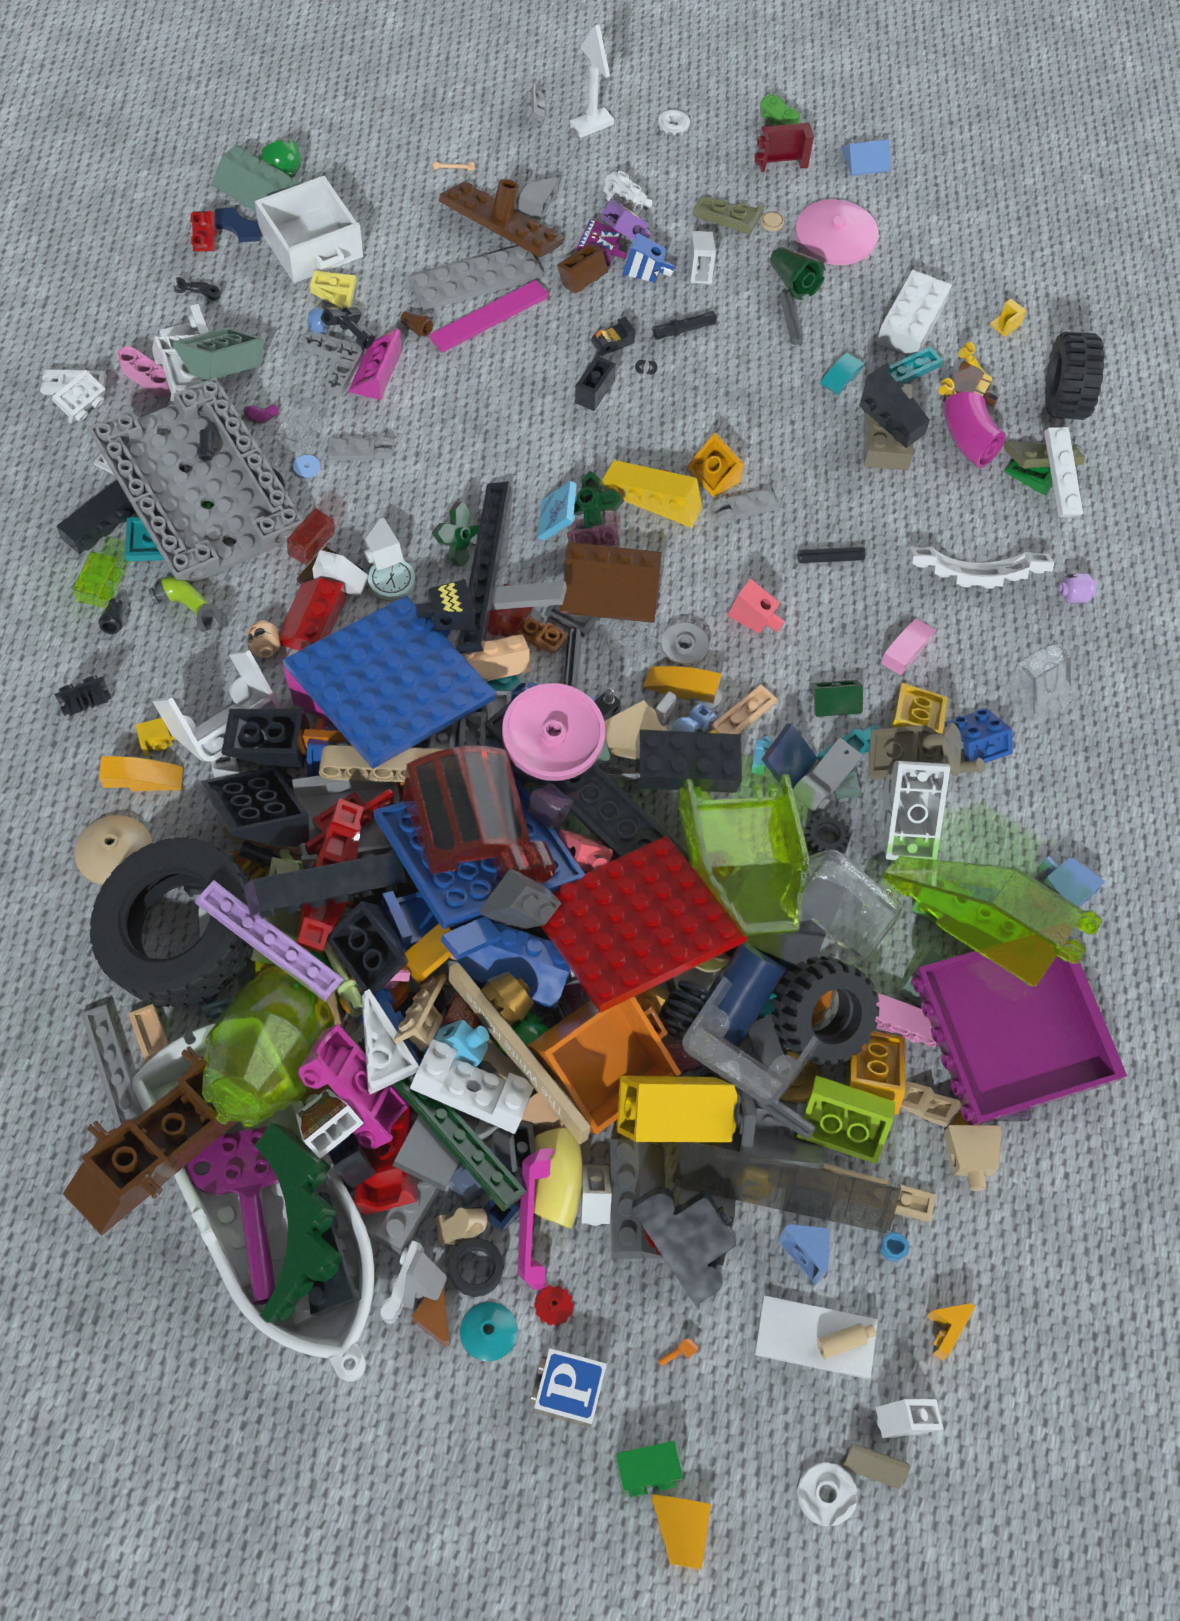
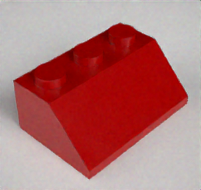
(312, 613)

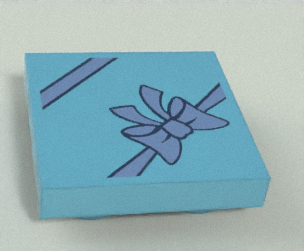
(557, 511)

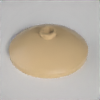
(96, 858)

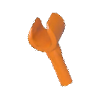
(686, 1347)

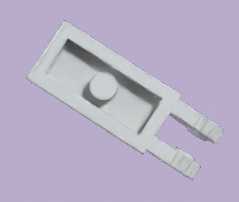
(393, 1306)

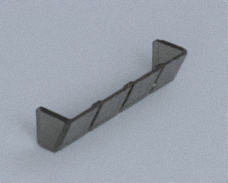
(787, 1186)

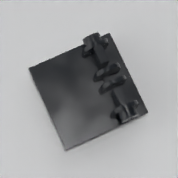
(91, 685)

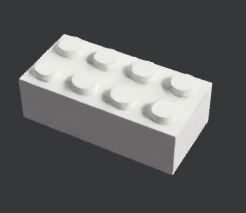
(914, 313)

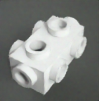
(625, 192)

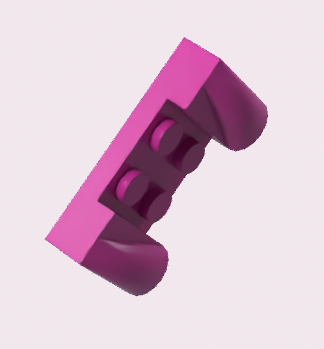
(342, 1066)

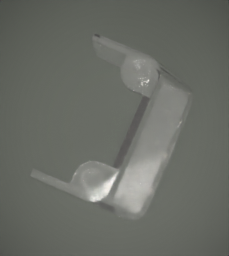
(706, 1044)

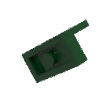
(837, 697)

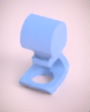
(699, 718)

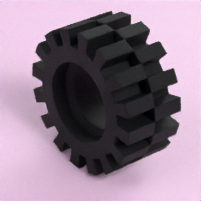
(826, 823)

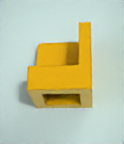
(1010, 318)

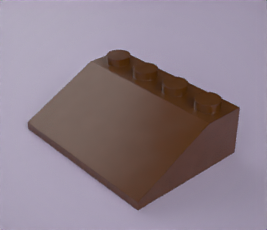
(611, 582)

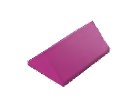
(377, 366)

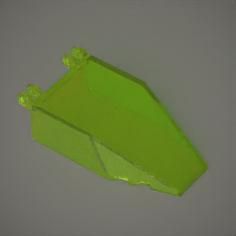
(749, 855)
(997, 912)

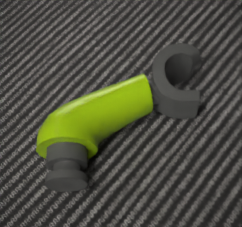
(186, 594)

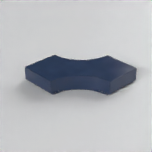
(230, 220)

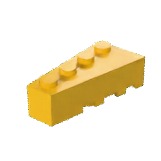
(656, 490)

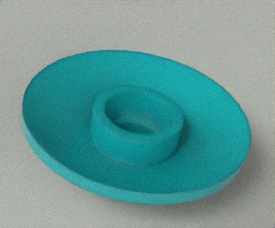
(491, 1346)

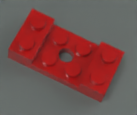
(389, 1185)

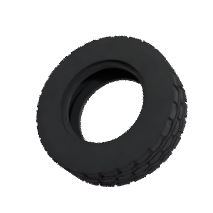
(127, 899)

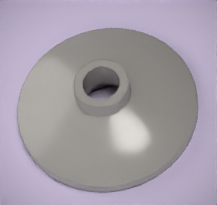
(688, 635)

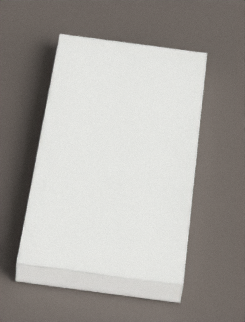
(791, 1331)

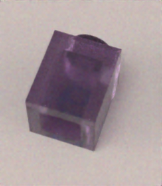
(549, 805)

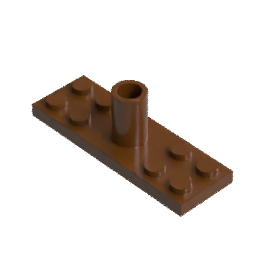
(501, 217)

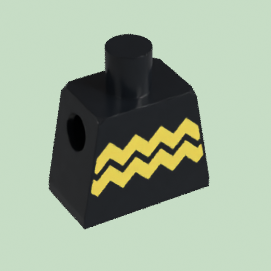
(449, 607)

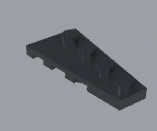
(339, 1289)

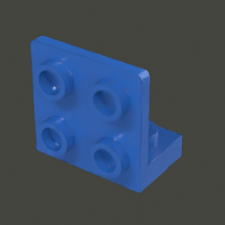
(984, 735)

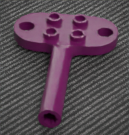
(244, 1171)

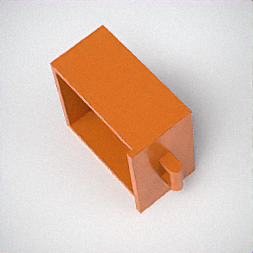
(596, 1048)

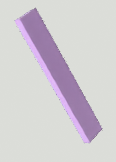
(269, 941)

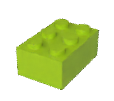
(848, 1119)

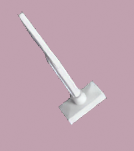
(594, 119)

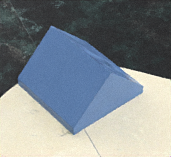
(867, 157)
(808, 1249)

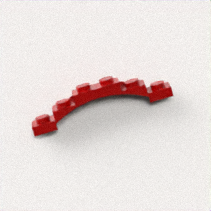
(338, 846)

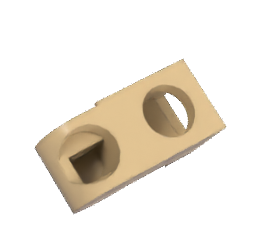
(462, 1225)

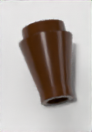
(419, 324)

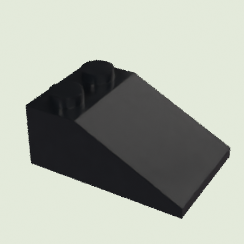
(266, 736)
(368, 947)

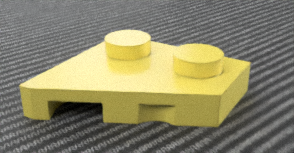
(333, 287)

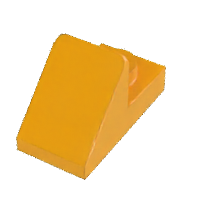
(954, 1321)

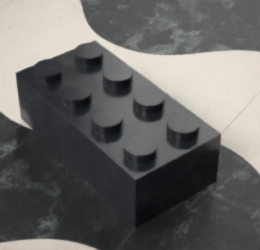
(671, 757)

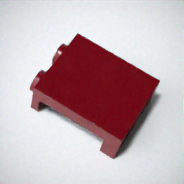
(784, 144)

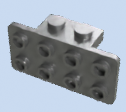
(779, 1142)

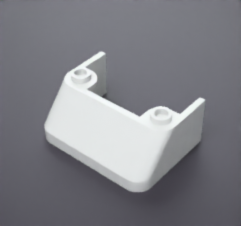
(206, 740)

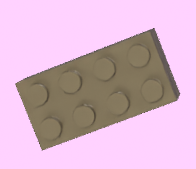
(880, 446)

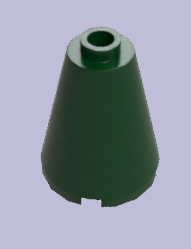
(798, 271)

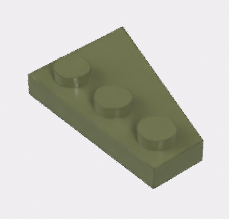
(732, 216)
(1035, 455)

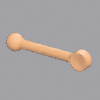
(470, 166)

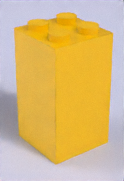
(676, 1109)

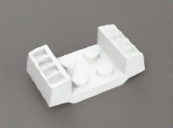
(174, 368)

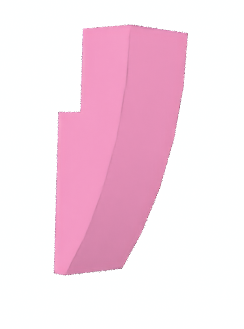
(907, 646)

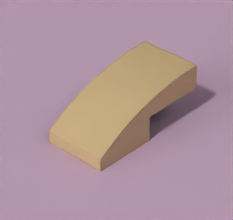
(930, 1106)

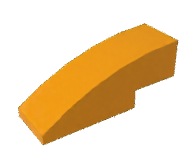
(683, 682)
(139, 774)

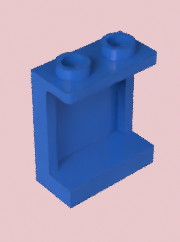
(409, 917)

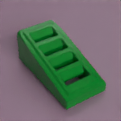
(1041, 484)

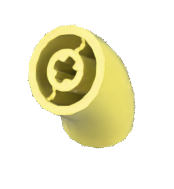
(560, 1193)

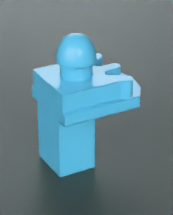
(760, 750)

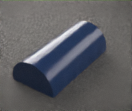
(753, 983)

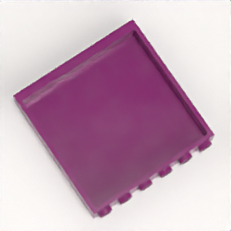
(1015, 1041)

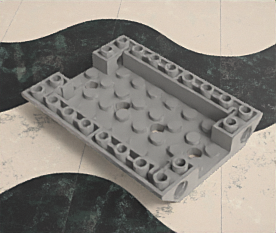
(238, 481)

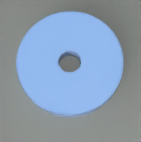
(312, 470)

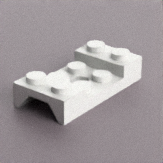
(447, 1081)

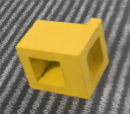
(154, 736)

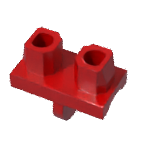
(203, 231)

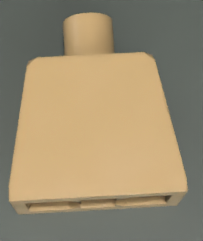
(974, 1152)

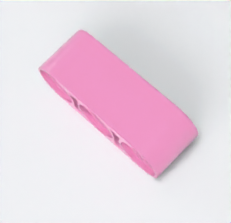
(143, 371)
(904, 1019)

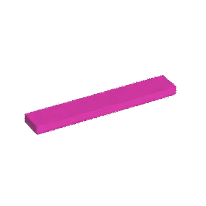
(488, 316)

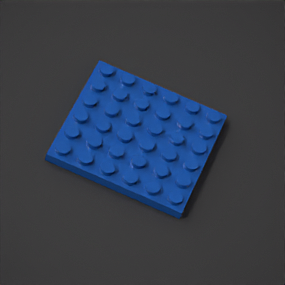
(389, 681)
(461, 893)

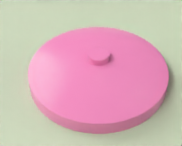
(836, 232)
(553, 731)

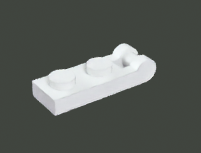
(64, 377)

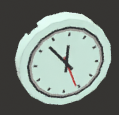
(392, 581)

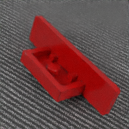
(323, 820)

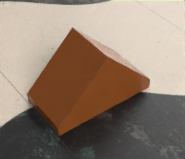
(432, 1318)

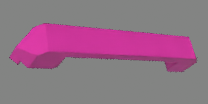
(533, 1167)

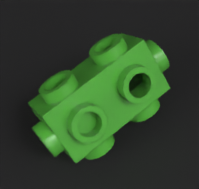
(776, 112)

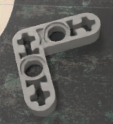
(341, 356)

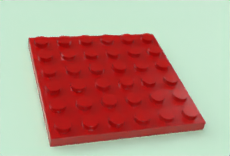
(638, 923)

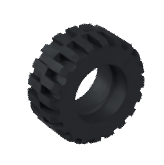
(1074, 375)
(853, 1018)

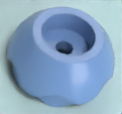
(314, 321)

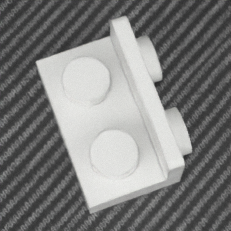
(80, 396)

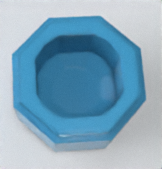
(894, 1246)

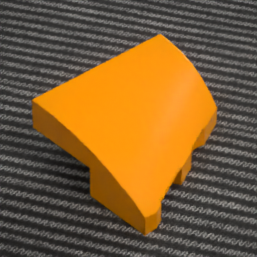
(683, 1529)

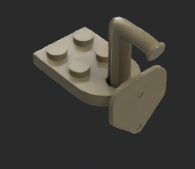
(918, 745)

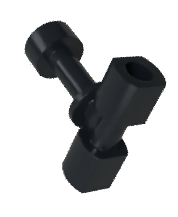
(348, 319)

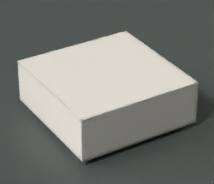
(665, 707)

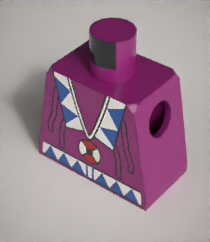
(605, 239)

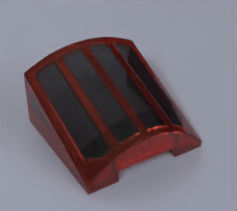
(463, 805)

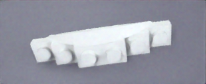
(984, 574)

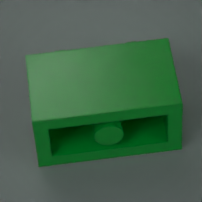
(648, 1468)

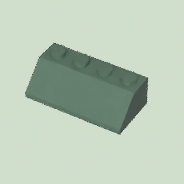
(249, 177)
(220, 353)

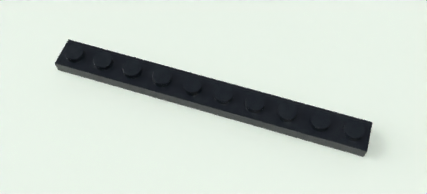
(486, 564)

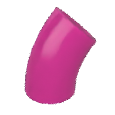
(973, 428)

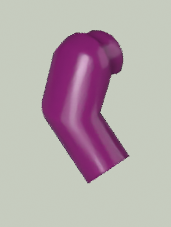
(260, 415)

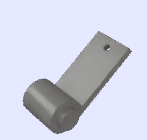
(827, 776)

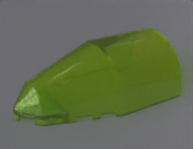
(260, 1047)

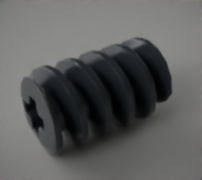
(682, 1007)

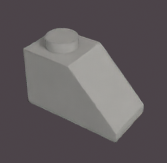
(537, 197)

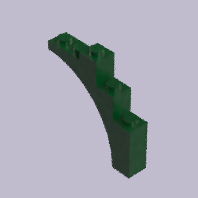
(308, 1216)

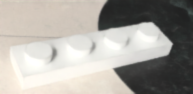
(1063, 472)

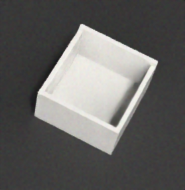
(309, 228)

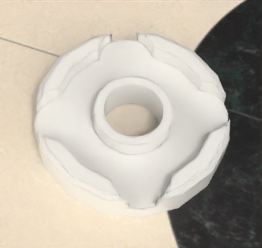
(810, 1502)

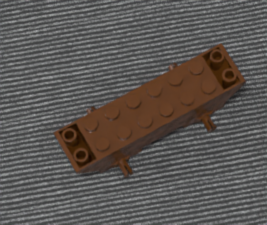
(145, 1153)

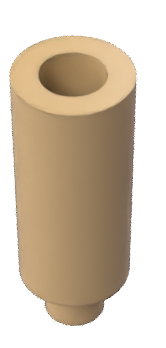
(845, 1340)

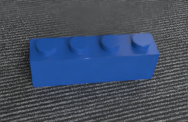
(524, 957)

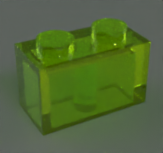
(98, 579)

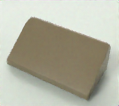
(876, 1465)

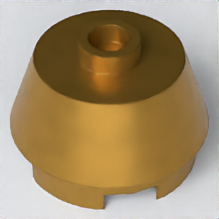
(508, 996)

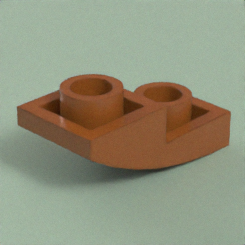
(542, 636)

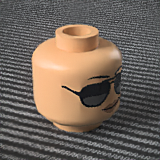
(263, 638)

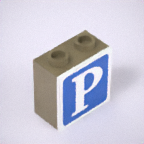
(568, 1387)

